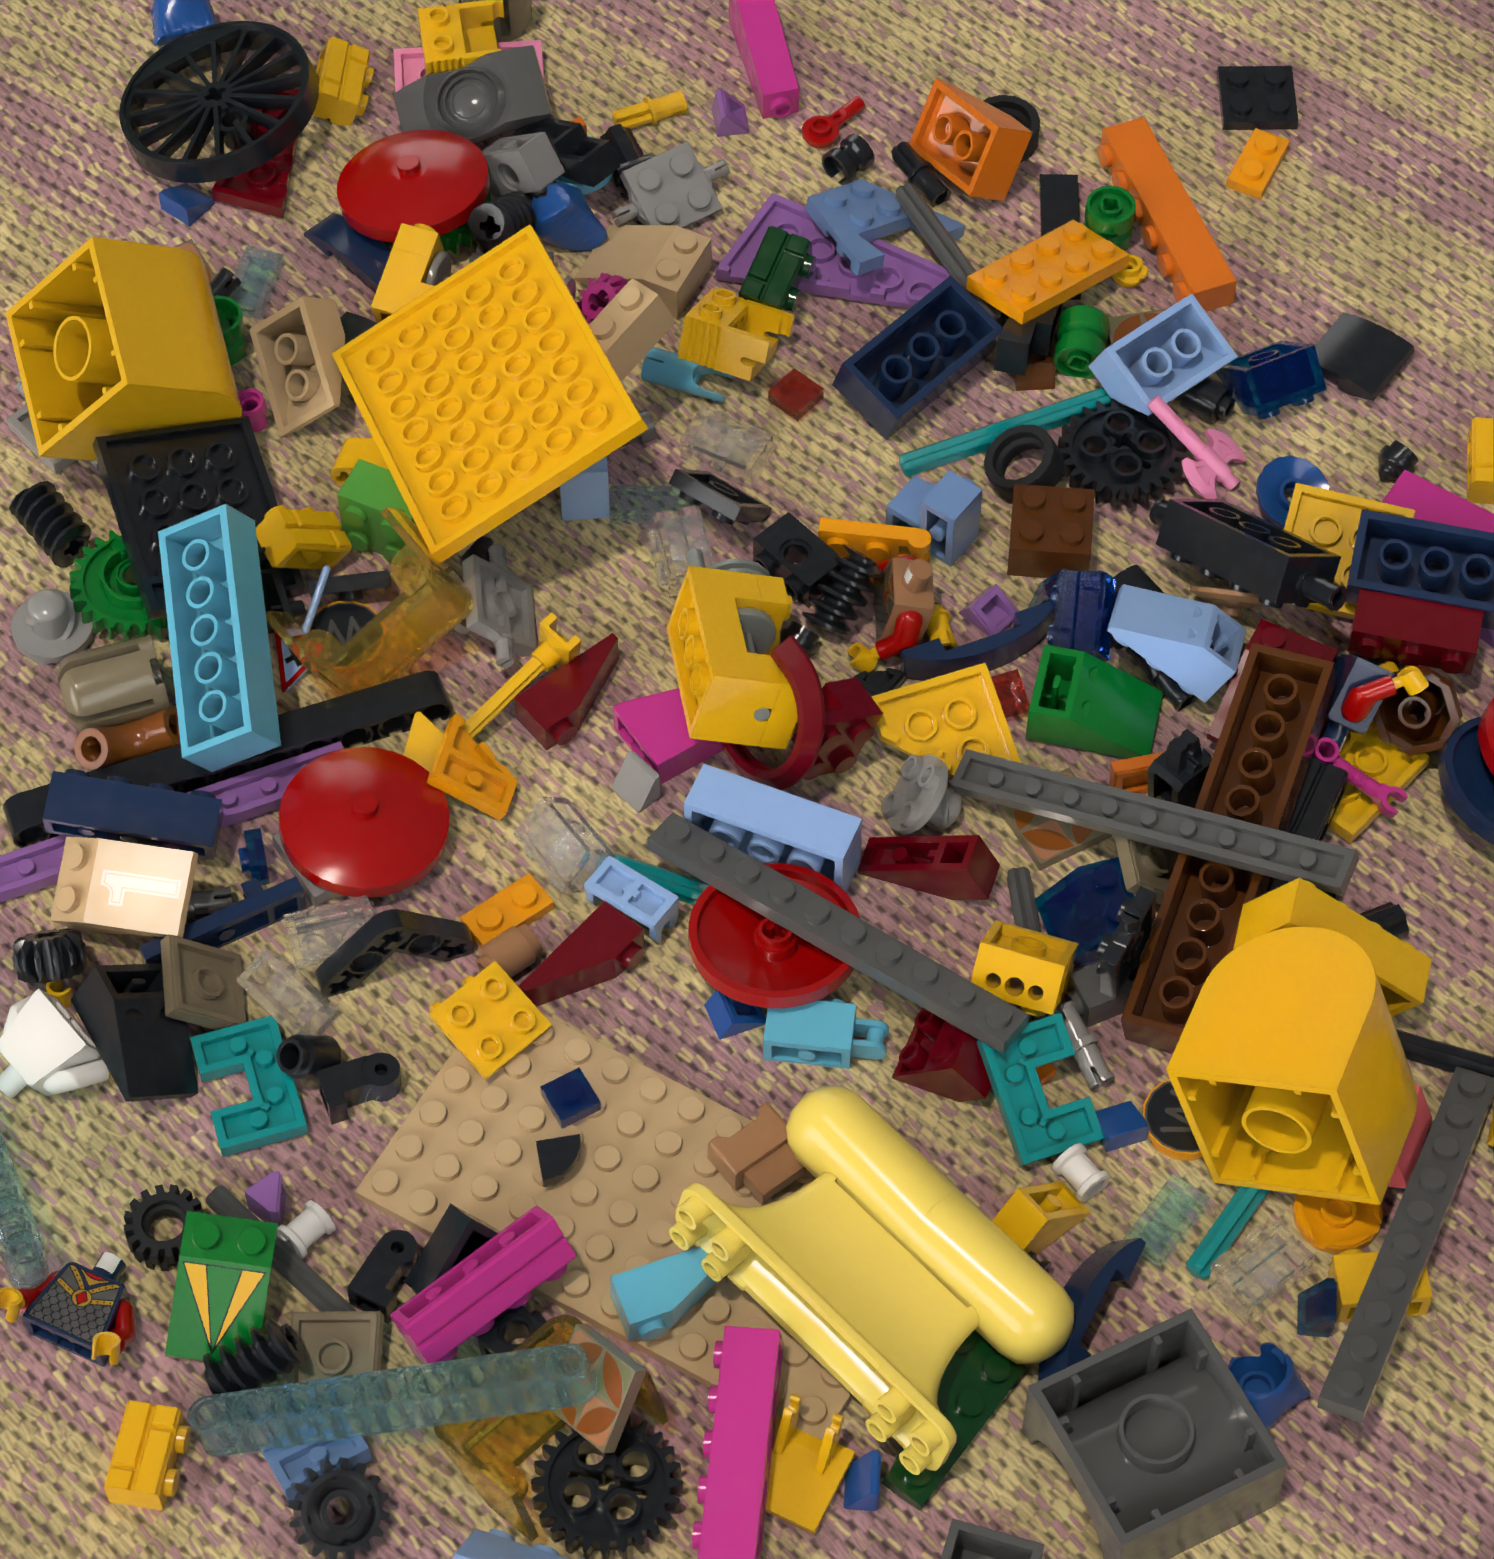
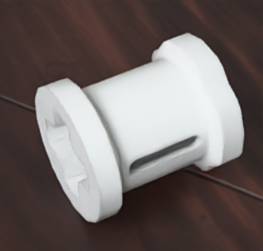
(1080, 1172)
(306, 1228)

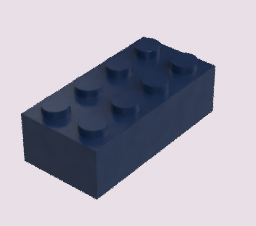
(918, 357)
(1424, 562)

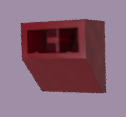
(942, 1060)

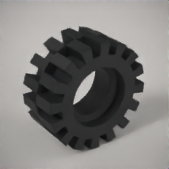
(145, 1213)

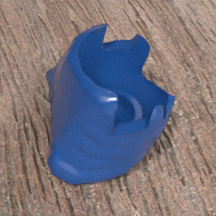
(178, 18)
(567, 219)
(1269, 1382)

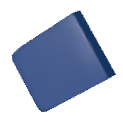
(185, 203)
(731, 1016)
(1121, 1126)
(863, 1483)

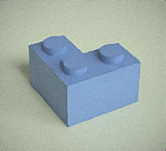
(944, 509)

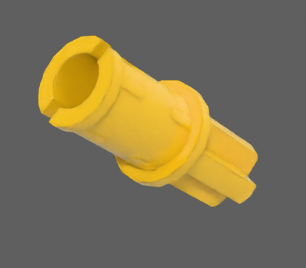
(651, 110)

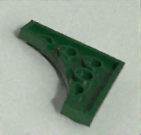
(967, 1397)

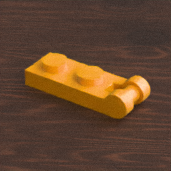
(875, 539)

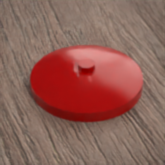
(413, 180)
(363, 822)
(756, 957)

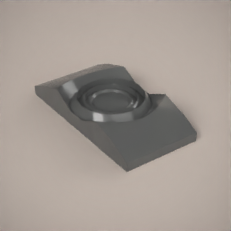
(480, 99)

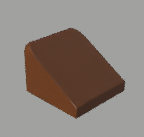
(1039, 374)

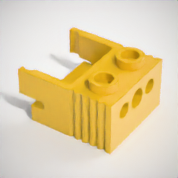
(458, 33)
(732, 333)
(1034, 958)

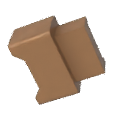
(757, 1156)

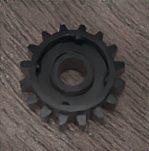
(361, 1517)

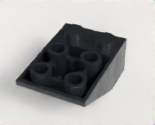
(136, 1040)

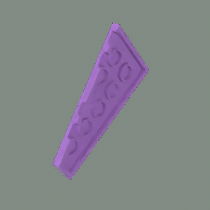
(899, 282)

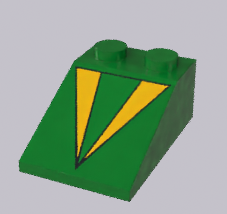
(219, 1283)

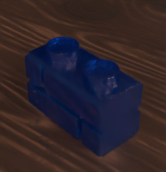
(1082, 612)

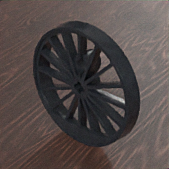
(224, 104)

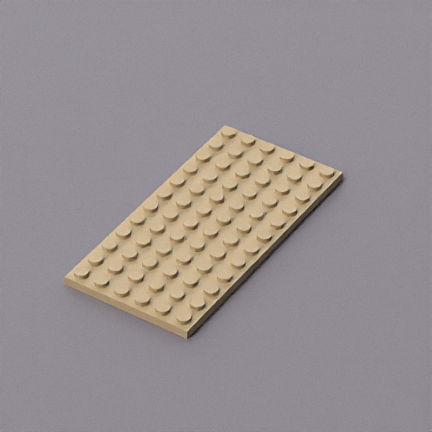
(478, 1150)

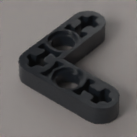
(383, 936)

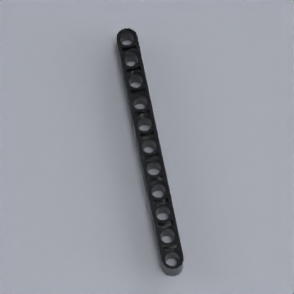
(349, 718)

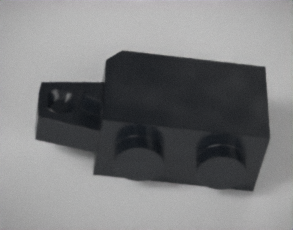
(1179, 771)

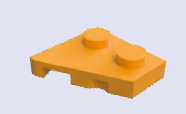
(471, 772)

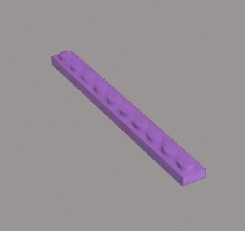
(242, 799)

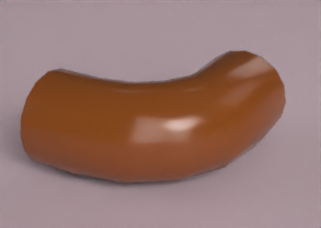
(119, 743)

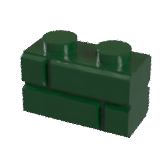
(778, 270)

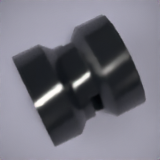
(850, 158)

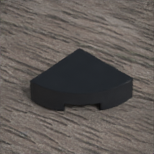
(881, 681)
(557, 1157)

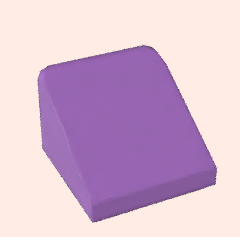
(990, 611)

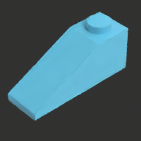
(659, 1293)

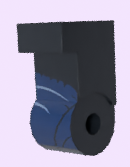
(357, 1082)
(382, 1273)

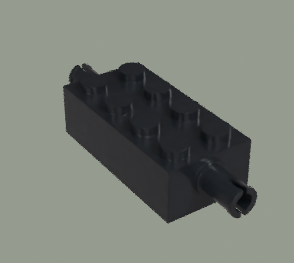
(1248, 552)

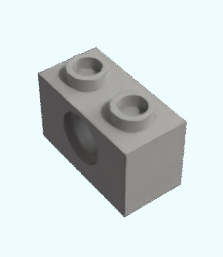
(522, 164)

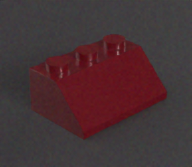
(1415, 632)

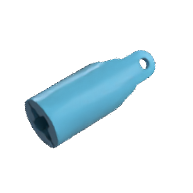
(669, 371)

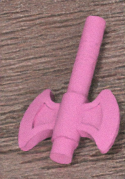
(1210, 457)

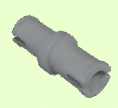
(1086, 1051)

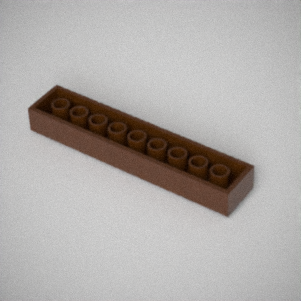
(1250, 779)

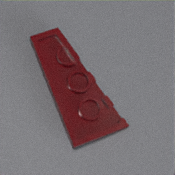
(264, 187)

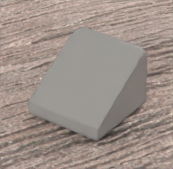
(637, 782)

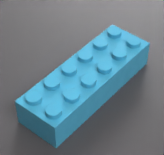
(218, 638)

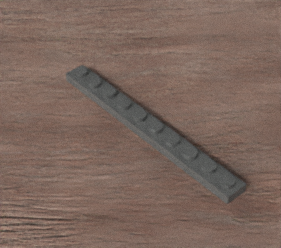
(1155, 821)
(839, 933)
(1407, 1246)

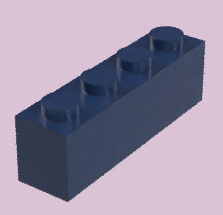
(132, 812)

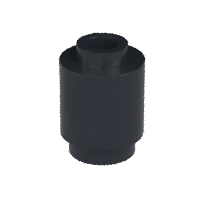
(1209, 400)
(306, 1054)

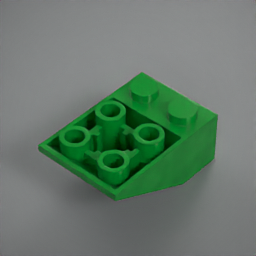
(1091, 705)

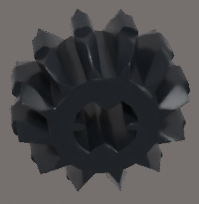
(49, 956)

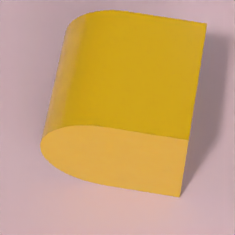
(120, 347)
(1296, 1069)

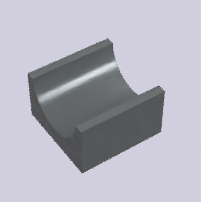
(1158, 1441)

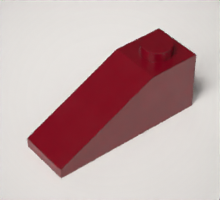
(563, 699)
(938, 865)
(587, 957)

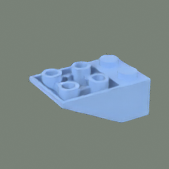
(1180, 637)

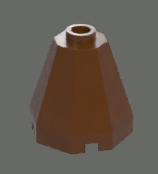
(1421, 720)

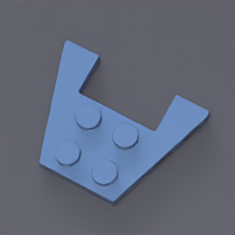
(862, 214)

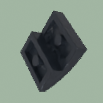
(1361, 355)

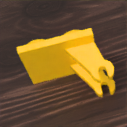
(489, 1019)
(805, 1469)

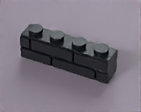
(1316, 804)

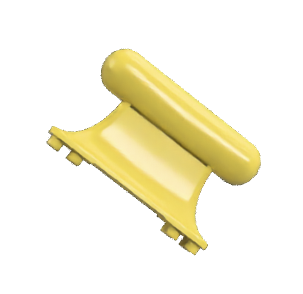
(879, 1269)

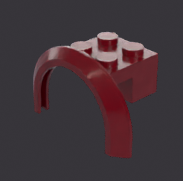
(831, 724)

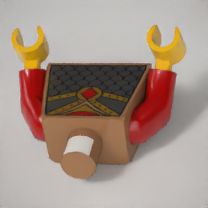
(901, 610)

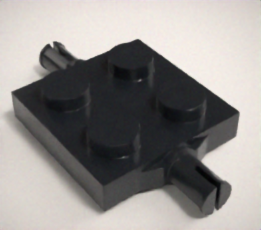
(1122, 951)

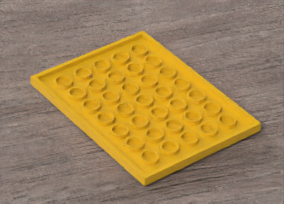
(487, 393)

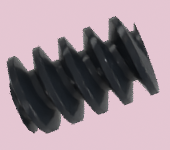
(501, 218)
(51, 522)
(844, 592)
(256, 1361)

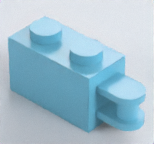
(822, 1035)

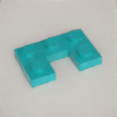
(275, 1108)
(1030, 1124)

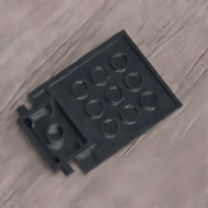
(177, 474)

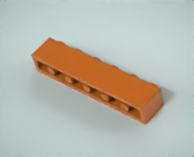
(1167, 215)

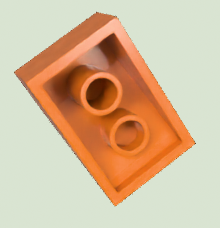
(970, 141)

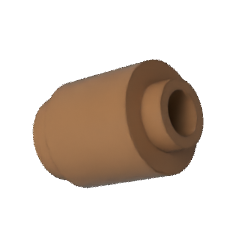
(512, 950)

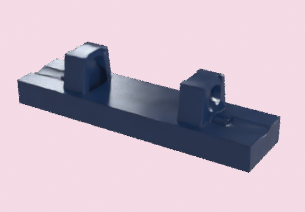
(240, 919)

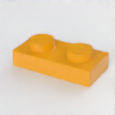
(1257, 163)
(513, 906)

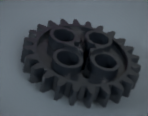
(1121, 454)
(593, 1523)

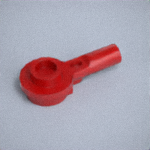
(824, 130)

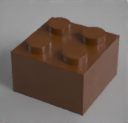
(1050, 530)

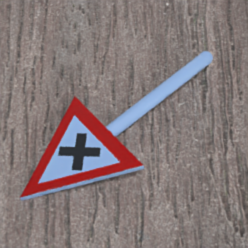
(289, 665)

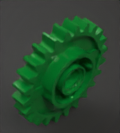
(105, 591)

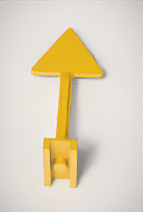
(551, 650)

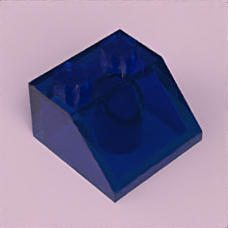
(1274, 378)
(1084, 907)

